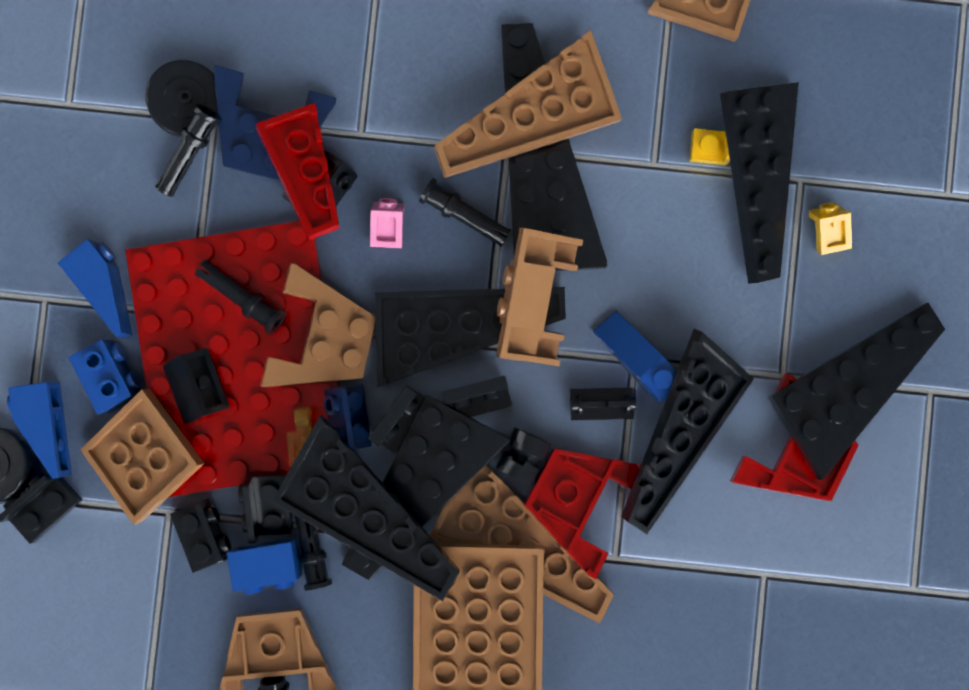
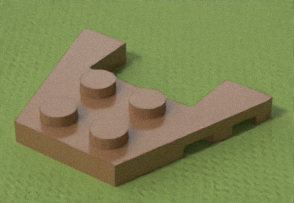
(335, 340)
(275, 646)

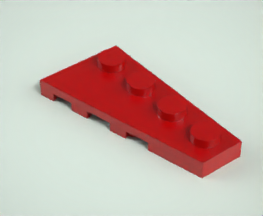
(300, 161)

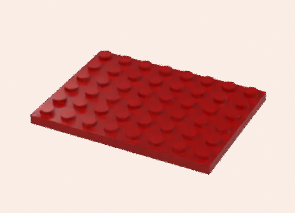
(186, 314)

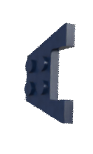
(238, 133)

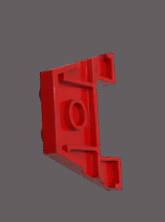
(791, 471)
(567, 495)

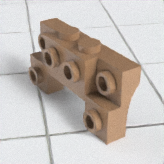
(528, 296)

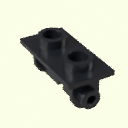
(602, 403)

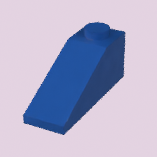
(100, 282)
(637, 356)
(41, 420)

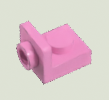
(387, 223)

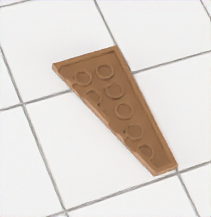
(546, 107)

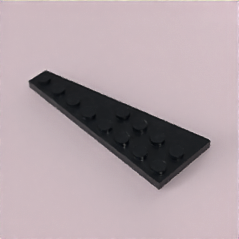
(546, 180)

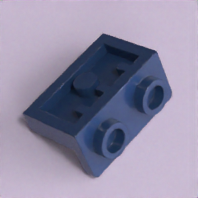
(348, 414)

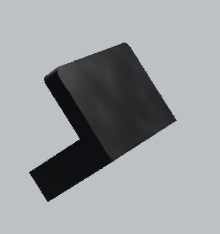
(195, 385)

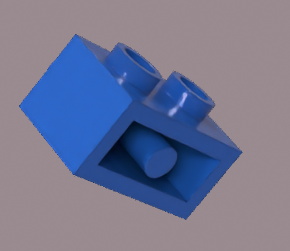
(105, 375)
(264, 565)

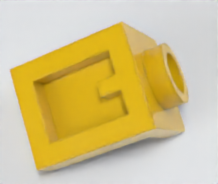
(709, 147)
(832, 228)

